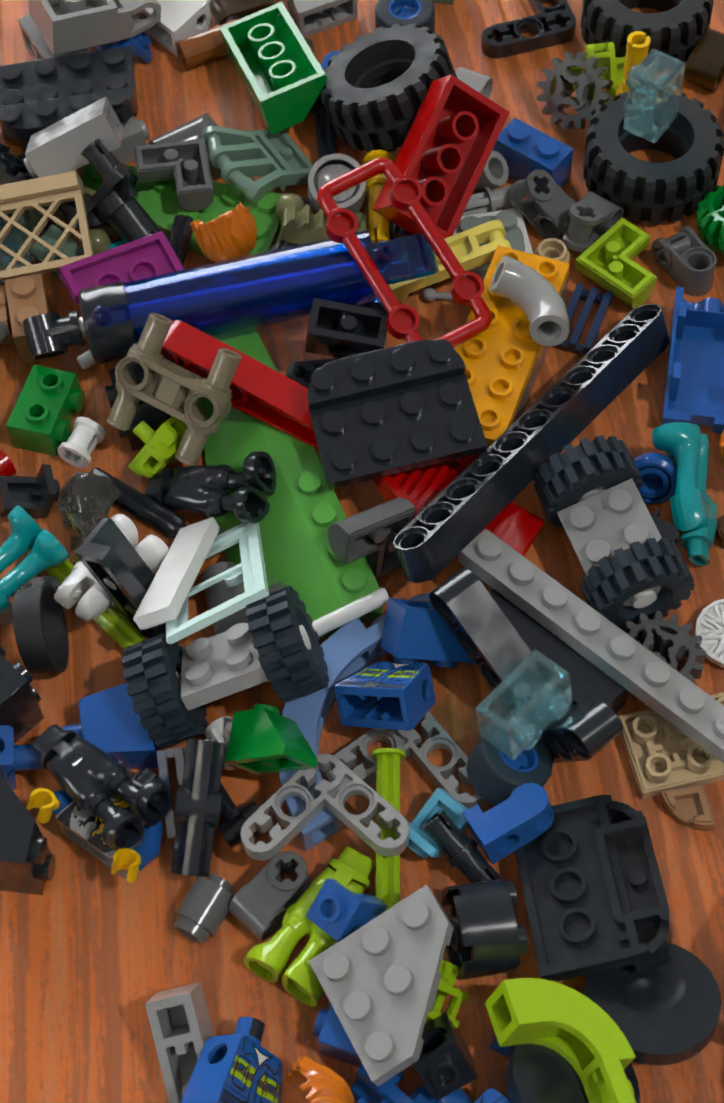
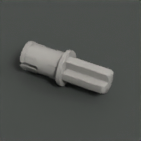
(489, 201)

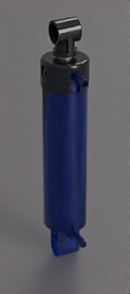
(227, 295)

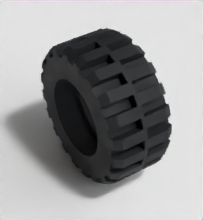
(671, 32)
(381, 83)
(647, 188)

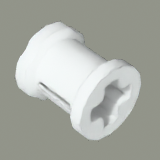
(81, 442)

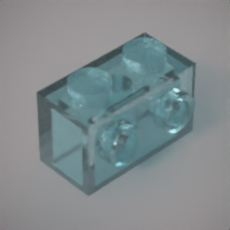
(653, 95)
(525, 704)

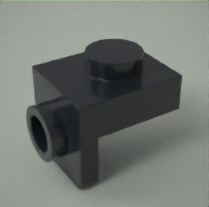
(30, 493)

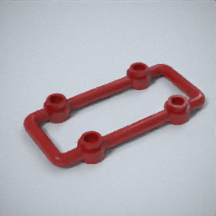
(404, 196)

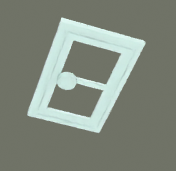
(249, 571)

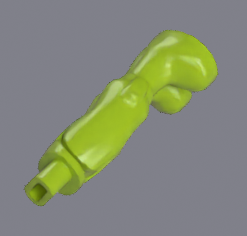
(270, 958)

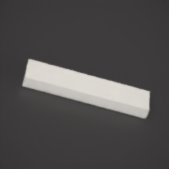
(176, 574)

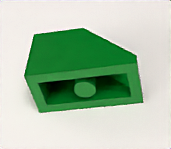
(267, 742)

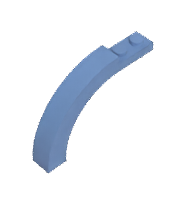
(345, 654)

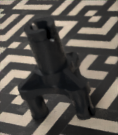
(115, 199)

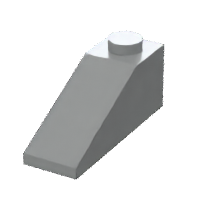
(179, 1031)

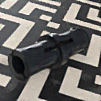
(459, 849)

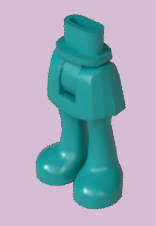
(690, 506)
(25, 535)

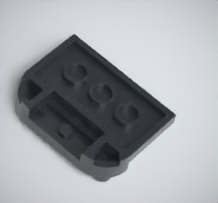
(53, 88)
(393, 412)
(594, 891)

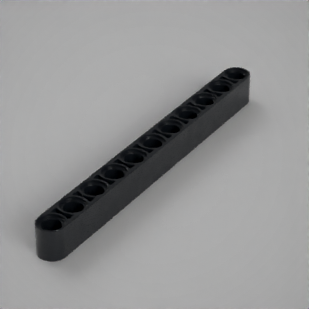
(515, 457)

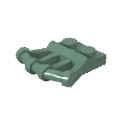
(256, 154)

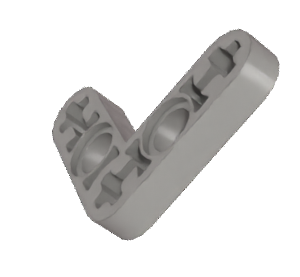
(410, 743)
(331, 796)

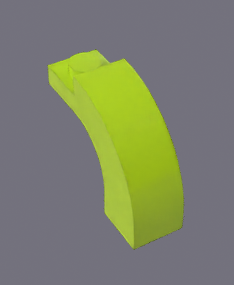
(570, 1025)

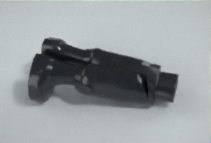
(205, 488)
(92, 775)

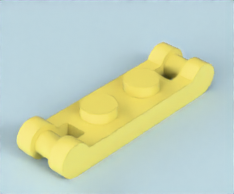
(467, 251)

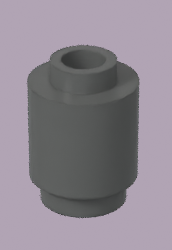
(204, 908)

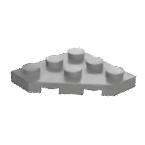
(388, 981)

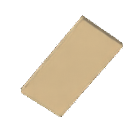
(664, 755)

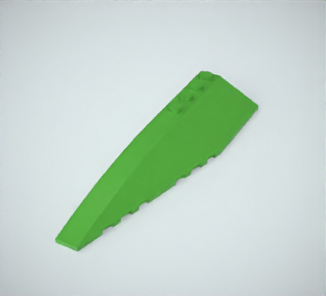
(299, 511)

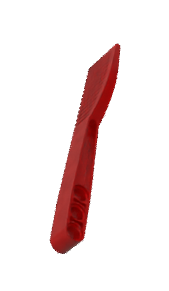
(284, 405)

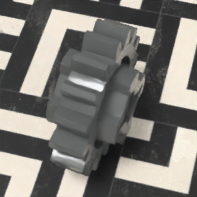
(565, 79)
(671, 642)

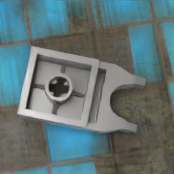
(90, 23)

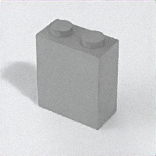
(60, 145)

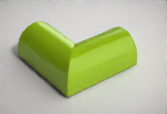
(612, 265)

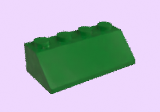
(275, 66)

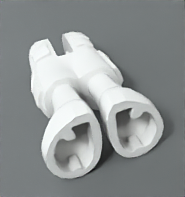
(84, 587)

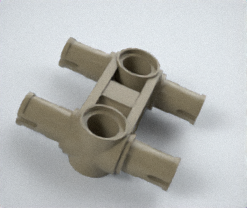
(173, 389)

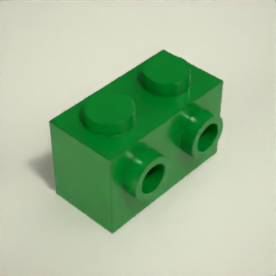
(45, 410)

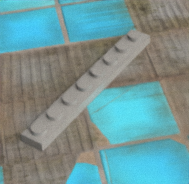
(598, 640)

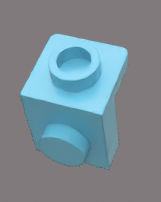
(419, 840)

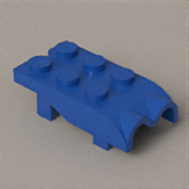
(695, 364)

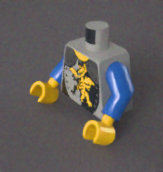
(87, 830)

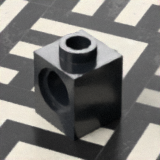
(444, 1058)

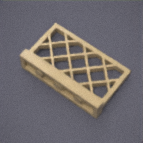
(36, 194)

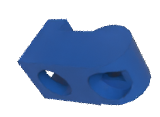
(511, 822)

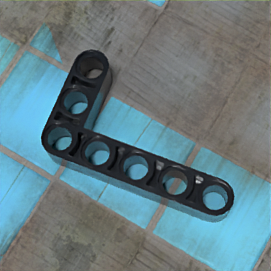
(499, 650)

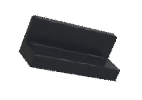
(118, 570)

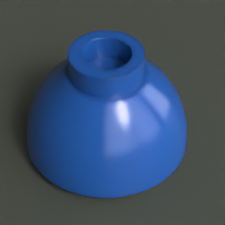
(658, 477)

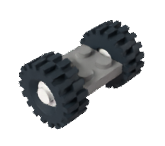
(619, 547)
(176, 681)

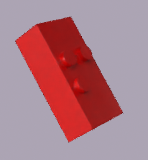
(445, 153)

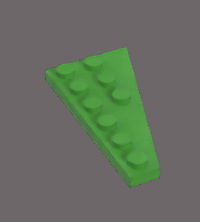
(162, 205)

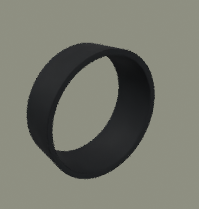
(40, 629)

